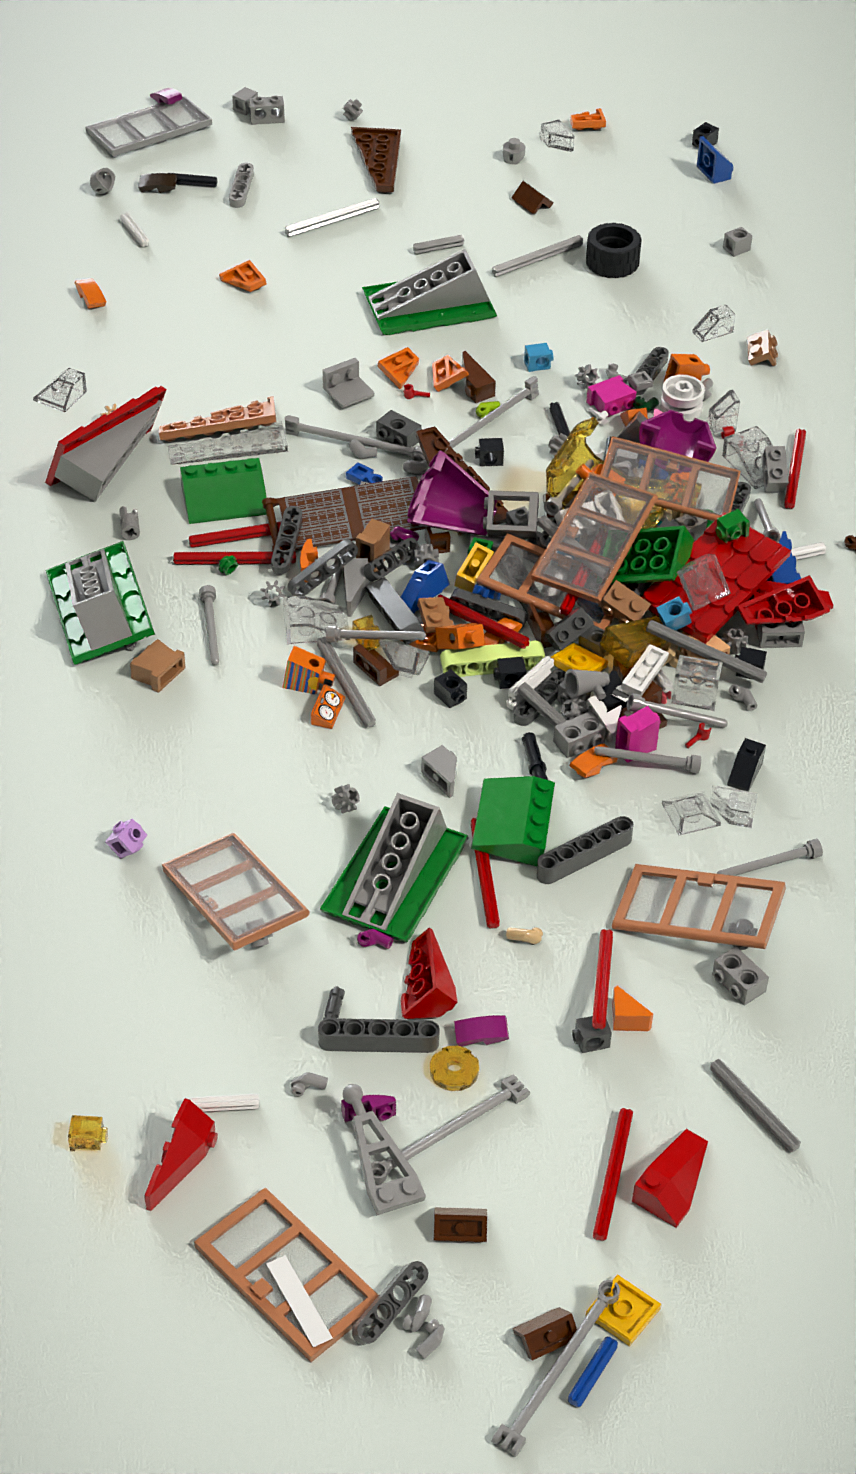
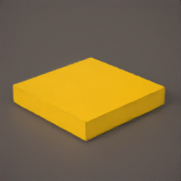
(579, 659)
(629, 1314)

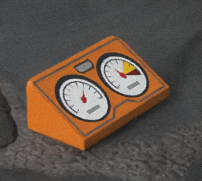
(327, 707)

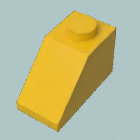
(473, 567)

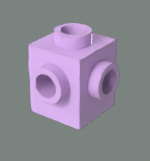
(126, 838)

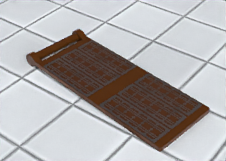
(345, 511)

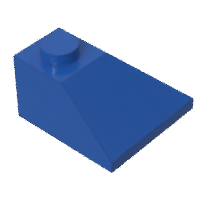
(713, 162)

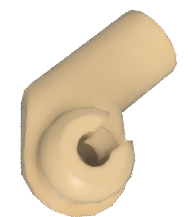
(530, 936)

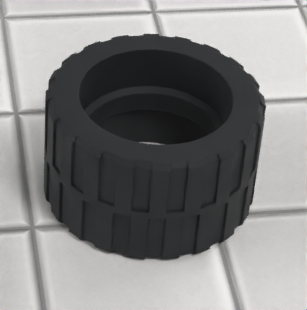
(613, 250)

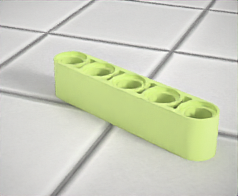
(484, 658)

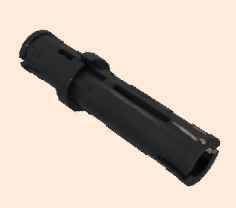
(536, 765)

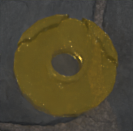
(451, 1079)

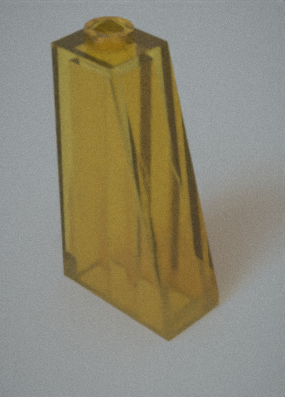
(630, 640)

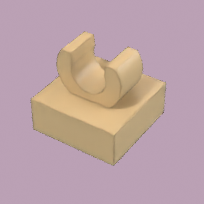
(673, 654)

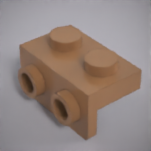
(762, 347)
(623, 603)
(434, 613)

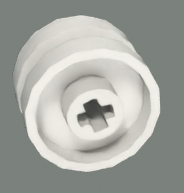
(683, 395)

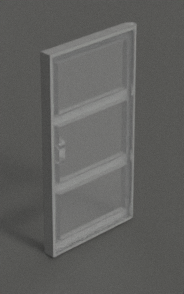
(148, 126)

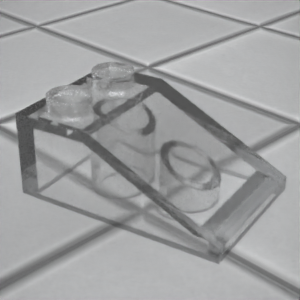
(744, 453)
(308, 618)

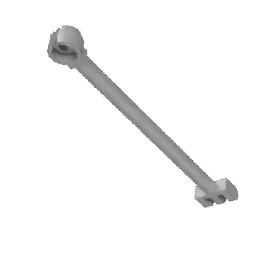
(529, 392)
(293, 427)
(510, 1090)
(512, 1434)

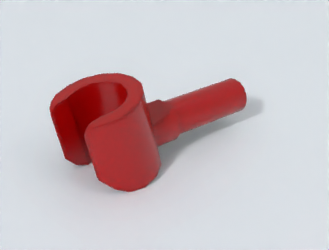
(410, 393)
(729, 430)
(702, 734)

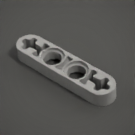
(241, 185)

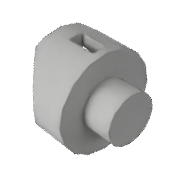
(515, 148)
(102, 183)

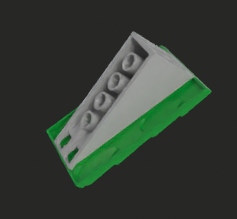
(432, 297)
(99, 602)
(396, 869)

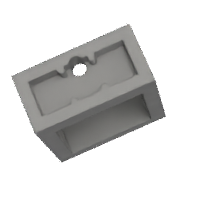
(517, 531)

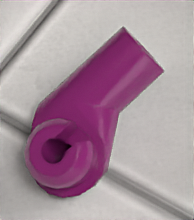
(400, 532)
(374, 937)

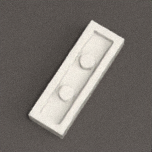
(645, 670)

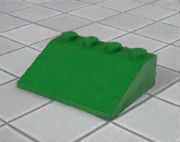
(223, 490)
(656, 555)
(514, 818)

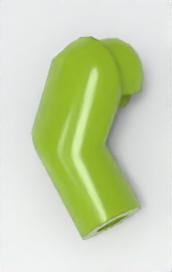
(485, 407)

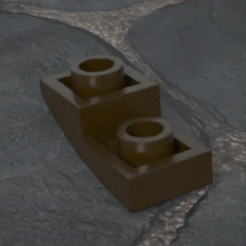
(161, 181)

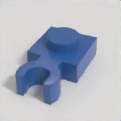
(362, 473)
(486, 592)

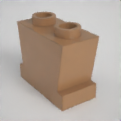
(373, 541)
(157, 665)

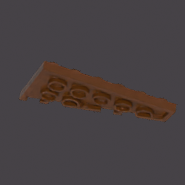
(380, 154)
(432, 442)

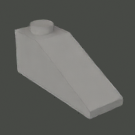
(354, 583)

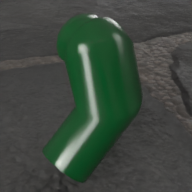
(649, 405)

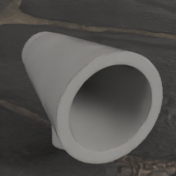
(583, 681)

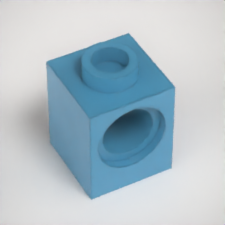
(538, 357)
(671, 607)

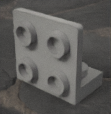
(344, 383)

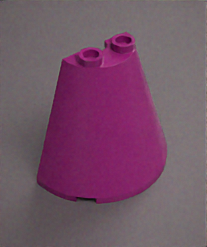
(675, 434)
(449, 499)

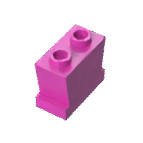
(611, 396)
(638, 731)

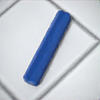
(592, 1372)

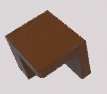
(438, 540)

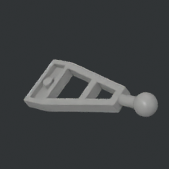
(392, 1194)

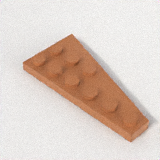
(222, 420)

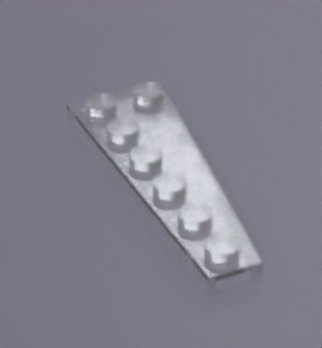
(246, 443)

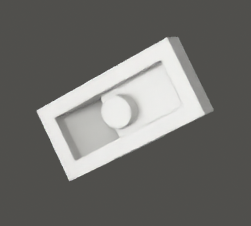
(609, 718)

